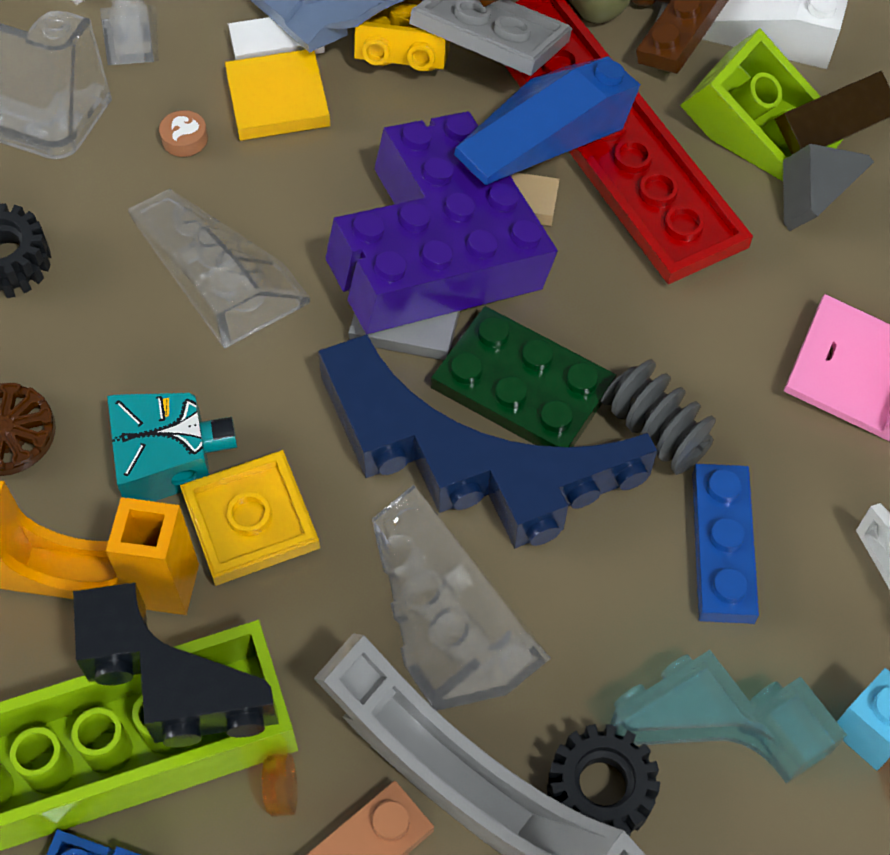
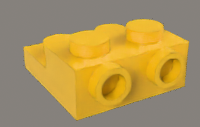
(391, 39)

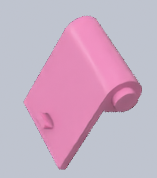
(858, 373)

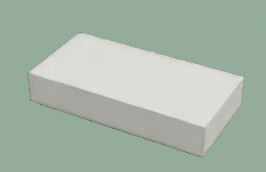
(261, 38)

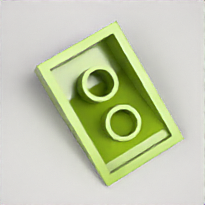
(743, 98)

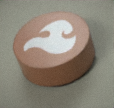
(183, 133)

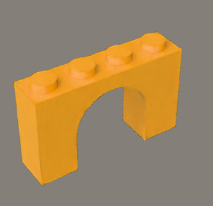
(144, 547)

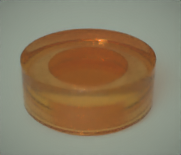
(279, 785)

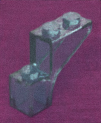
(705, 704)

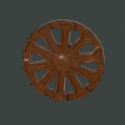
(16, 424)

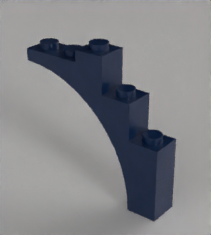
(461, 465)

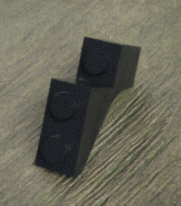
(180, 690)

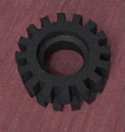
(29, 257)
(614, 750)

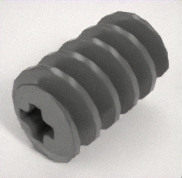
(659, 415)

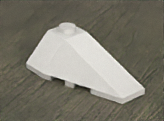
(798, 28)

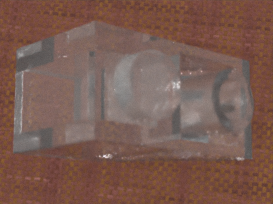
(130, 32)

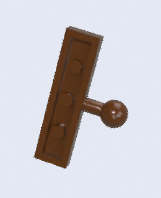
(676, 32)

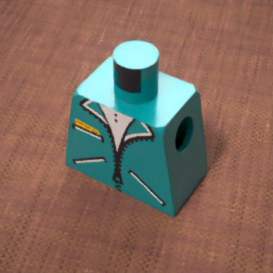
(163, 442)

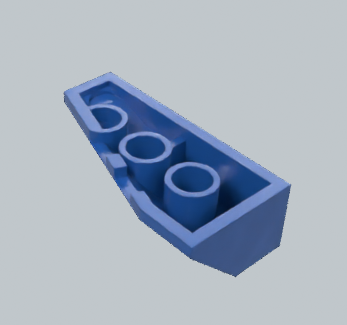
(550, 118)

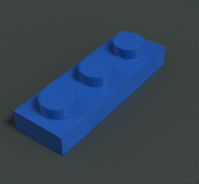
(724, 544)

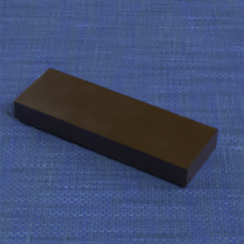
(837, 114)

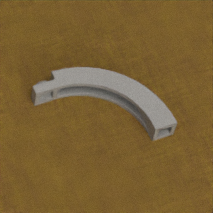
(453, 769)

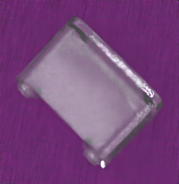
(51, 85)

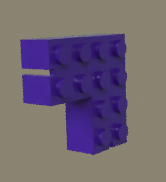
(443, 240)

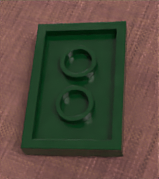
(522, 381)

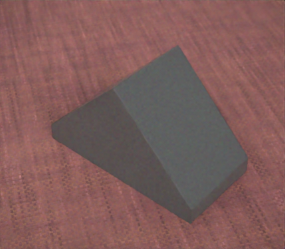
(816, 179)

